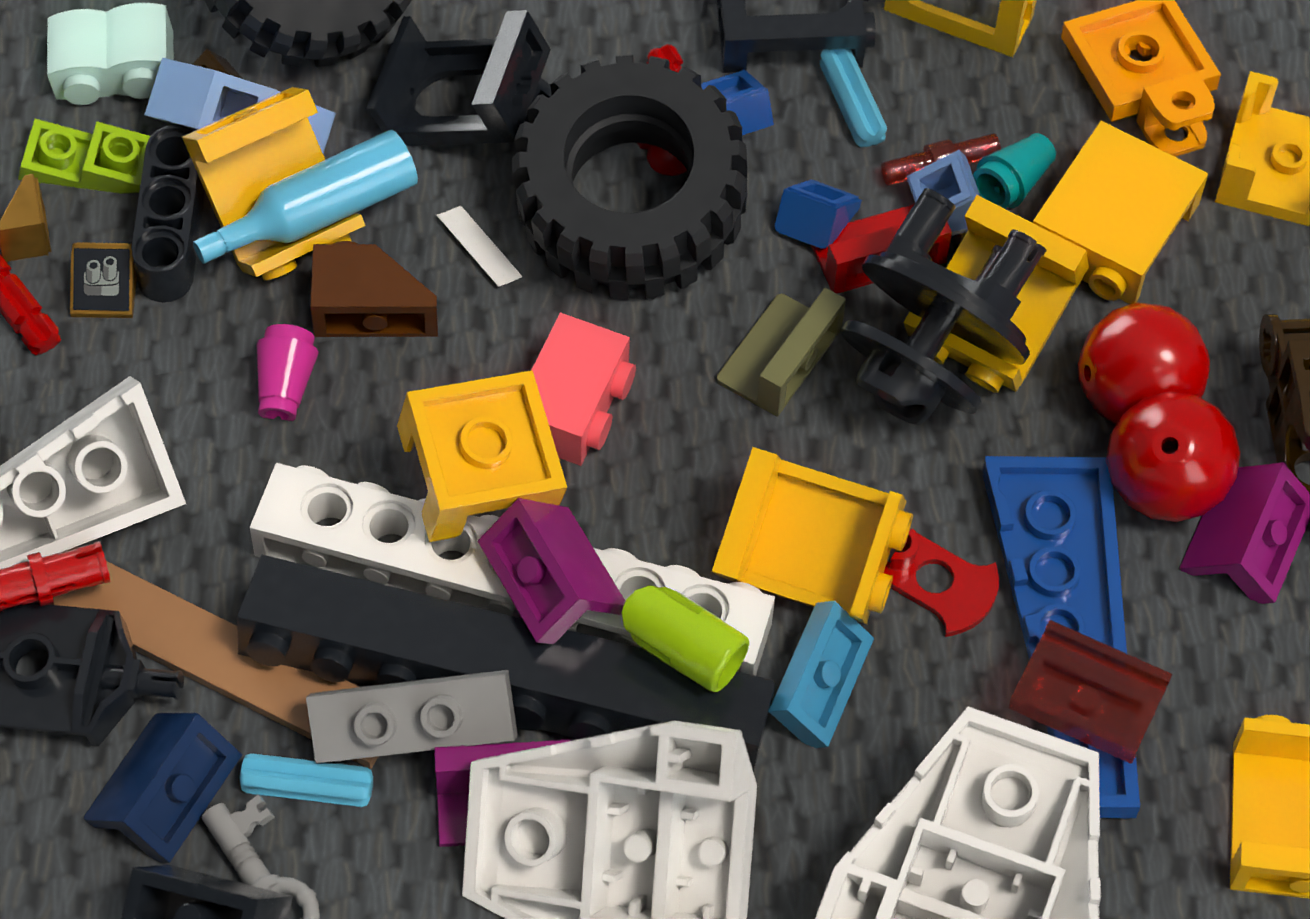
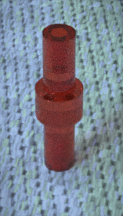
(974, 149)

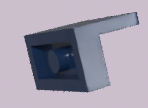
(165, 783)

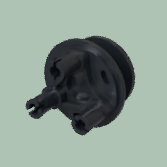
(976, 310)

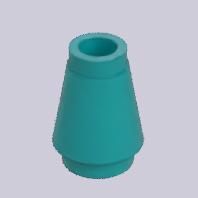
(1014, 170)

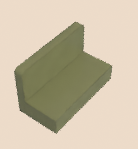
(782, 349)

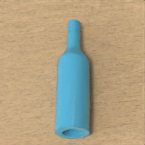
(319, 196)

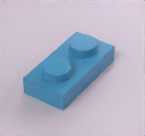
(821, 674)

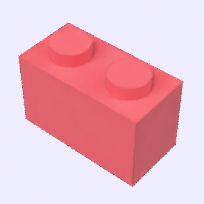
(577, 381)

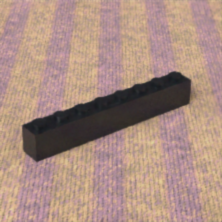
(395, 635)

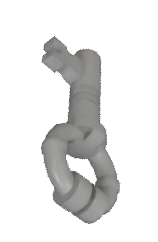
(232, 834)

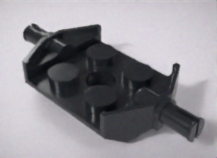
(88, 673)

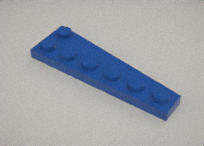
(1065, 568)

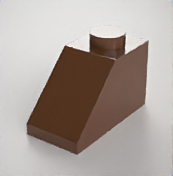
(367, 294)

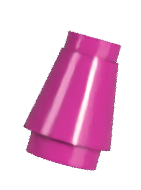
(284, 369)

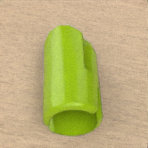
(685, 636)

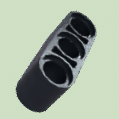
(165, 238)

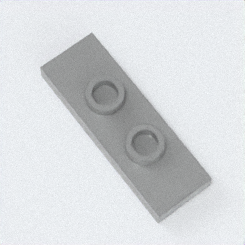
(411, 716)

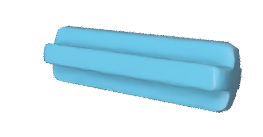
(853, 97)
(306, 780)

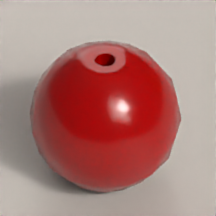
(1139, 355)
(1173, 456)

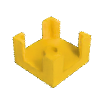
(1267, 157)
(480, 449)

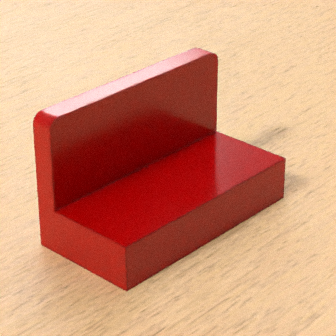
(864, 237)

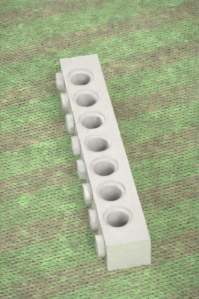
(305, 495)

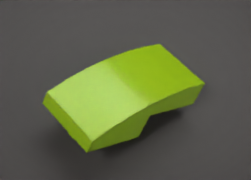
(73, 158)

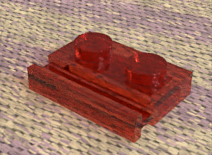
(1090, 691)

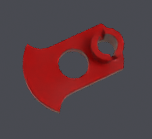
(959, 606)

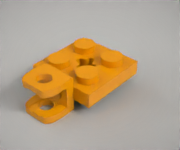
(1165, 91)

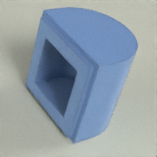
(953, 180)

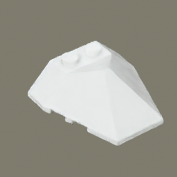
(615, 827)
(981, 831)

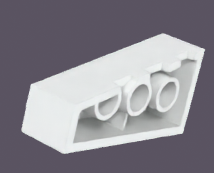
(86, 478)

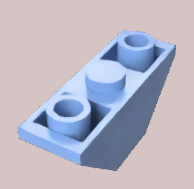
(200, 96)

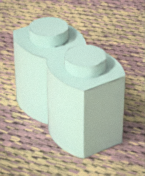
(107, 51)

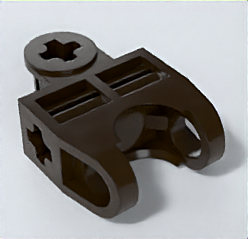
(1286, 363)

